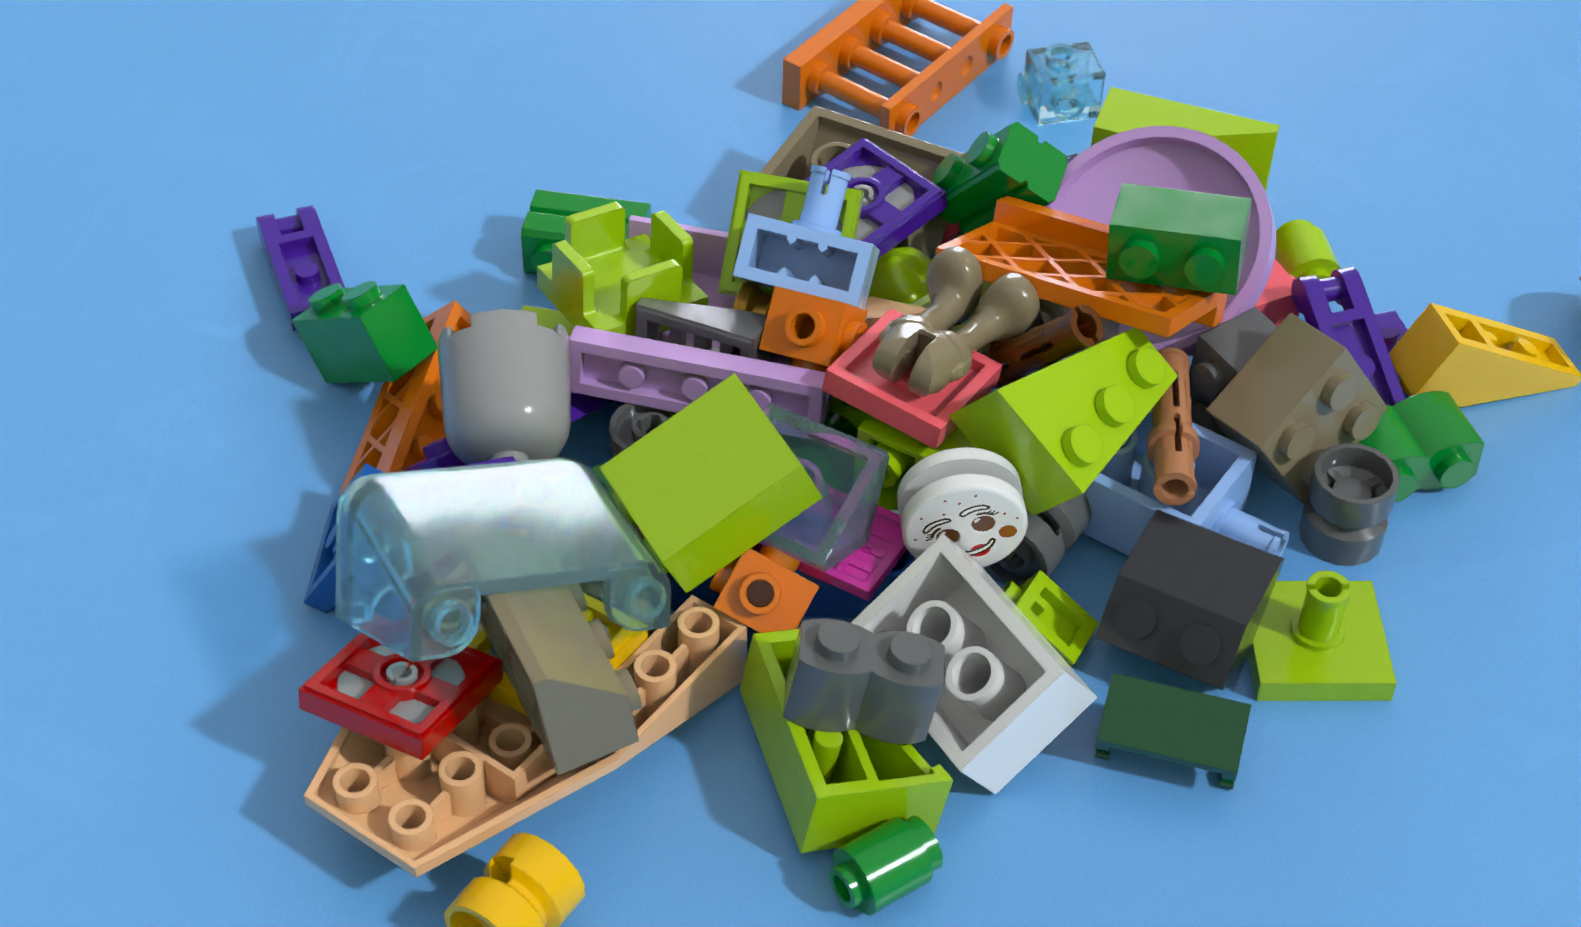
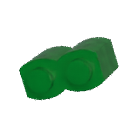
(1428, 443)

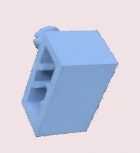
(809, 251)

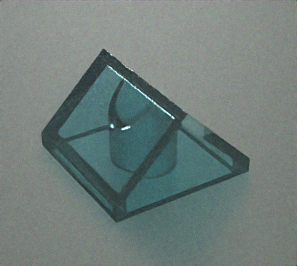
(848, 478)

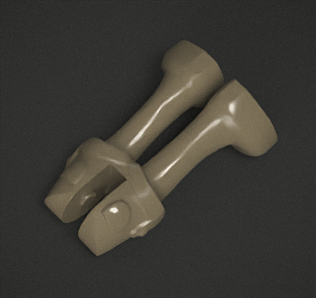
(954, 290)

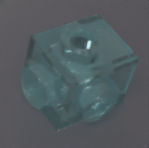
(1062, 83)

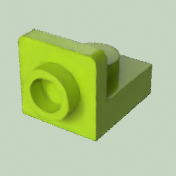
(1053, 614)

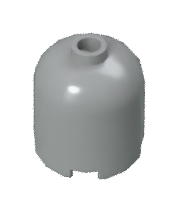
(505, 387)

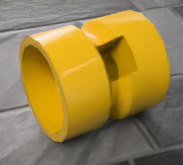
(521, 887)

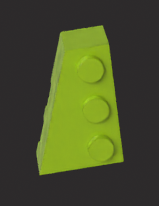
(1069, 416)
(832, 781)

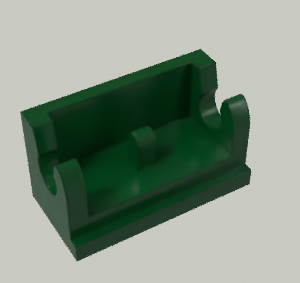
(1173, 726)

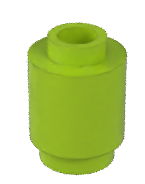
(1304, 250)

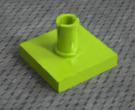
(1322, 643)

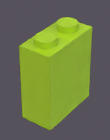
(709, 483)

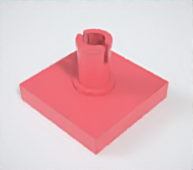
(923, 418)

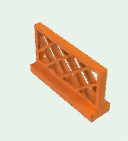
(1068, 266)

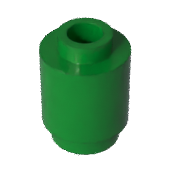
(885, 864)

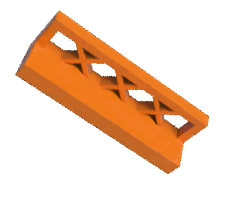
(408, 409)

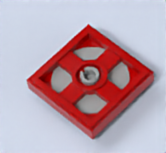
(398, 699)

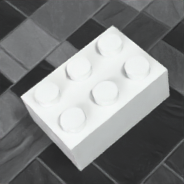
(1002, 678)

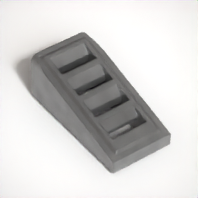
(728, 326)

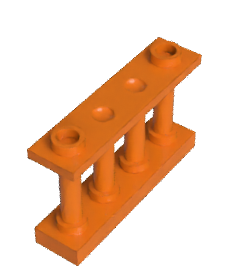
(867, 24)

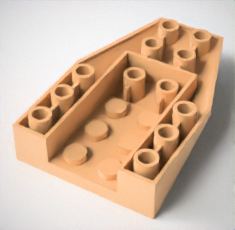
(493, 763)

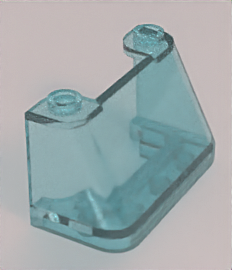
(434, 540)

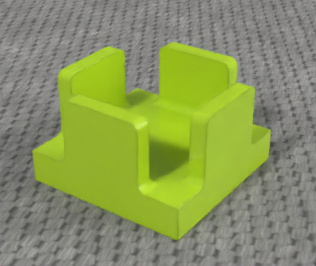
(602, 275)

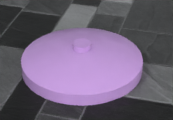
(1180, 161)

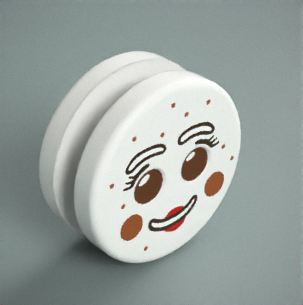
(968, 498)

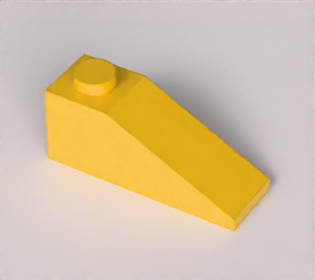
(1478, 358)

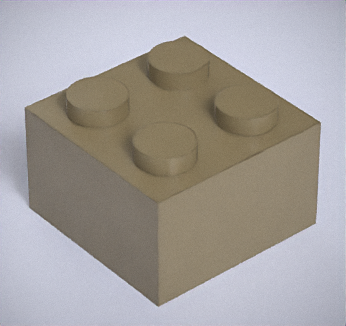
(1296, 403)

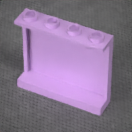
(676, 375)

